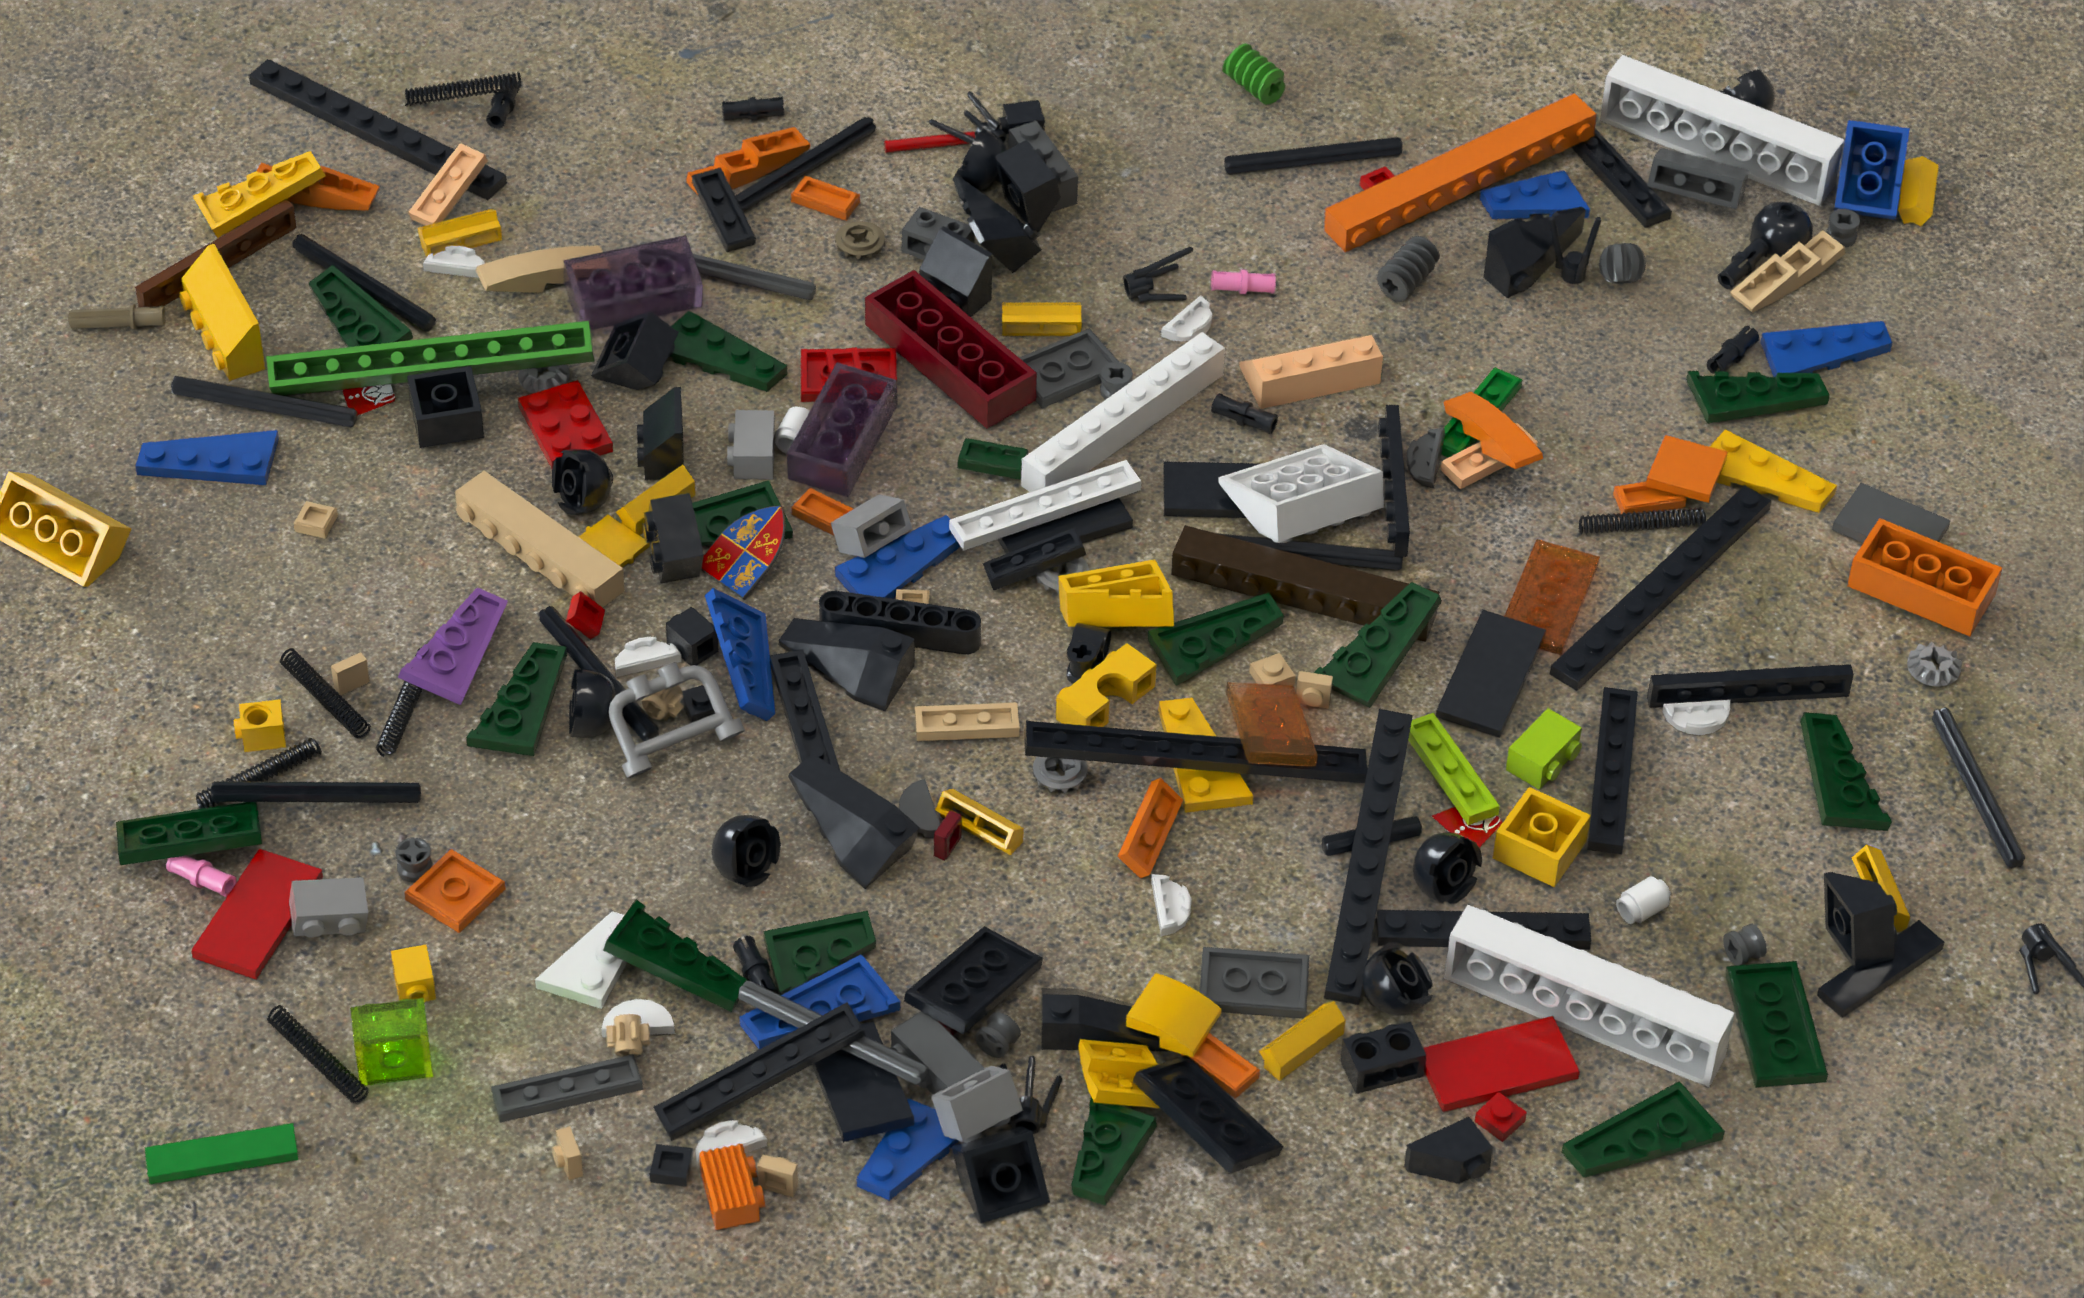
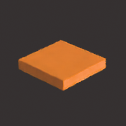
(1686, 468)
(455, 890)

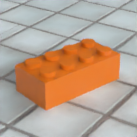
(1924, 577)

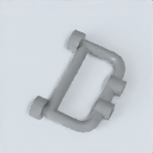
(669, 677)

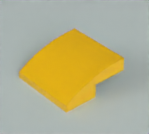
(1173, 1013)
(1111, 1069)

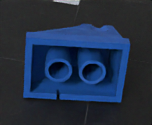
(1872, 169)

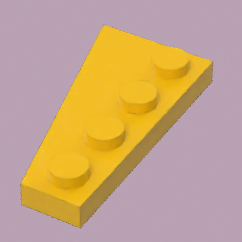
(261, 191)
(1771, 474)
(1201, 788)

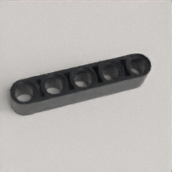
(930, 625)

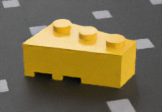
(1117, 596)

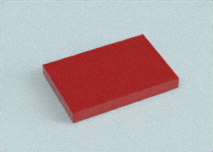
(815, 371)

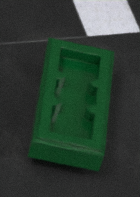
(991, 458)

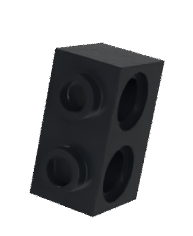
(1383, 1057)

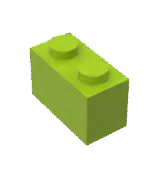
(1544, 749)

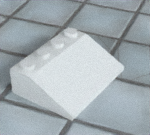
(1305, 492)

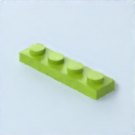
(1452, 770)

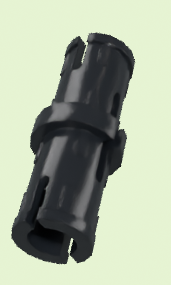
(752, 108)
(497, 116)
(1753, 253)
(1733, 350)
(1244, 413)
(754, 966)

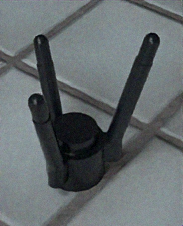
(991, 124)
(1575, 263)
(1140, 281)
(2042, 945)
(1033, 1114)

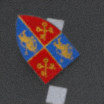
(746, 550)

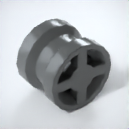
(1844, 226)
(1114, 377)
(413, 858)
(1744, 944)
(997, 1035)

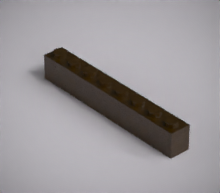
(1286, 576)

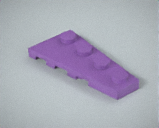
(457, 648)

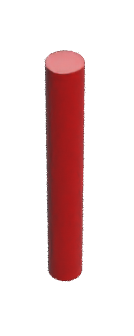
(924, 142)

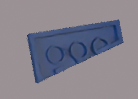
(745, 651)

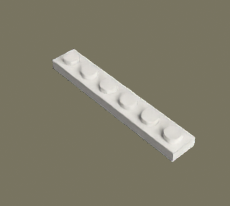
(1044, 505)

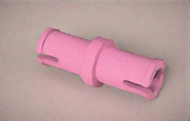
(1243, 282)
(201, 874)

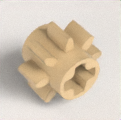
(664, 703)
(628, 1035)

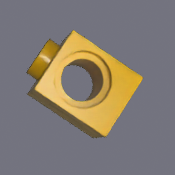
(260, 725)
(413, 973)

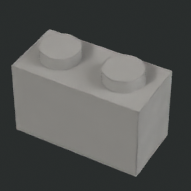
(753, 444)
(871, 525)
(328, 907)
(977, 1104)

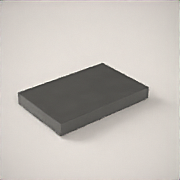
(1068, 366)
(1870, 504)
(1255, 981)

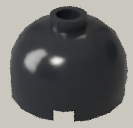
(1753, 89)
(979, 164)
(1782, 227)
(581, 480)
(590, 704)
(746, 849)
(1446, 867)
(1396, 981)

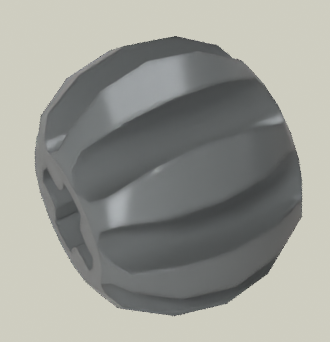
(1622, 263)

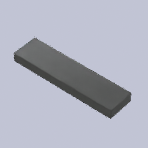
(566, 1088)

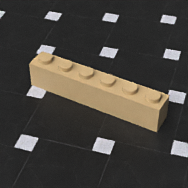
(538, 540)

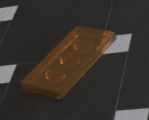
(1553, 591)
(1271, 724)

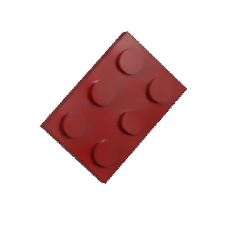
(564, 420)

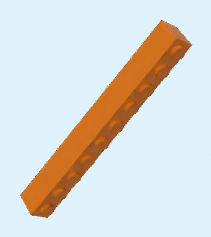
(1459, 172)

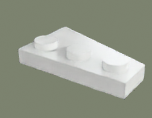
(586, 970)

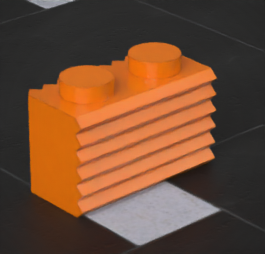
(730, 1186)

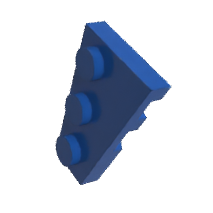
(1533, 196)
(905, 1153)

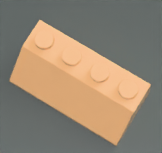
(1314, 371)

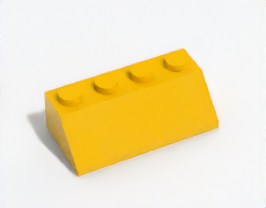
(222, 316)
(58, 529)

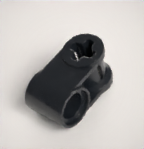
(1086, 649)

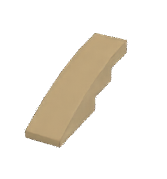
(530, 270)
(1788, 273)

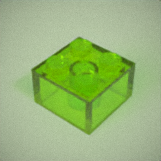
(391, 1041)

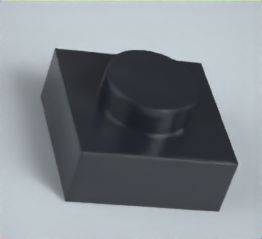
(697, 703)
(671, 1165)

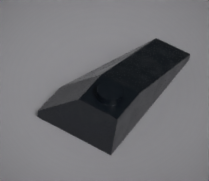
(997, 228)
(1524, 249)
(858, 657)
(859, 824)
(1080, 1014)

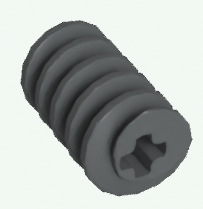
(1407, 268)

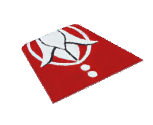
(368, 398)
(1477, 832)

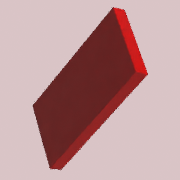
(253, 915)
(1499, 1061)

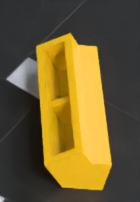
(1917, 190)
(465, 231)
(1041, 318)
(673, 484)
(982, 816)
(1874, 859)
(1303, 1040)

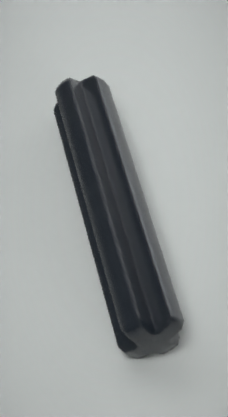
(1343, 841)

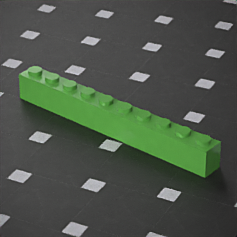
(396, 360)

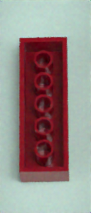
(950, 349)

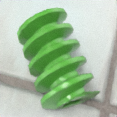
(1255, 74)

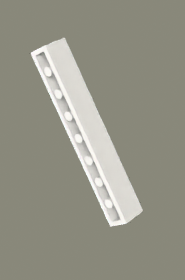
(1125, 414)

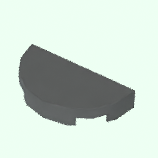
(1424, 457)
(919, 807)

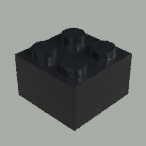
(445, 406)
(673, 538)

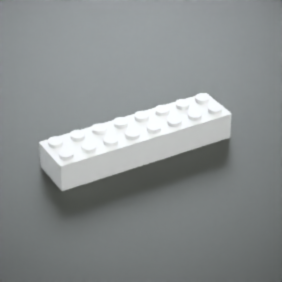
(1721, 129)
(1588, 995)

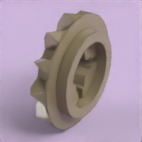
(859, 231)

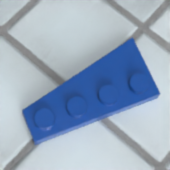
(1824, 346)
(221, 458)
(899, 561)
(849, 982)

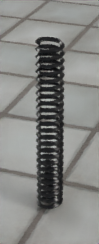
(462, 86)
(1642, 523)
(342, 704)
(404, 722)
(273, 769)
(316, 1051)

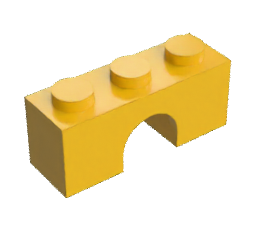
(1121, 674)

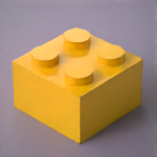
(1541, 836)

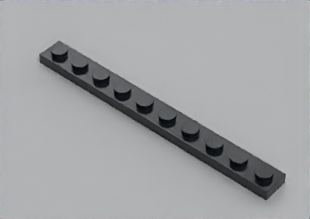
(366, 123)
(1659, 588)
(1181, 751)
(1368, 857)

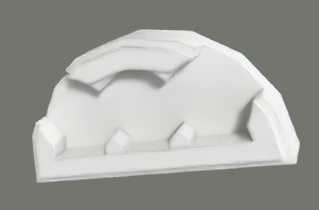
(454, 261)
(1189, 322)
(644, 655)
(1697, 717)
(1171, 904)
(654, 1014)
(729, 1134)

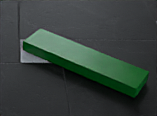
(1496, 388)
(221, 1153)

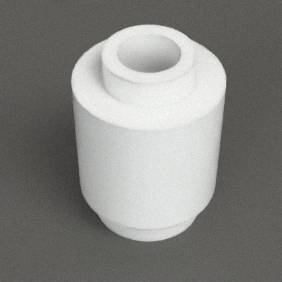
(790, 427)
(1643, 900)

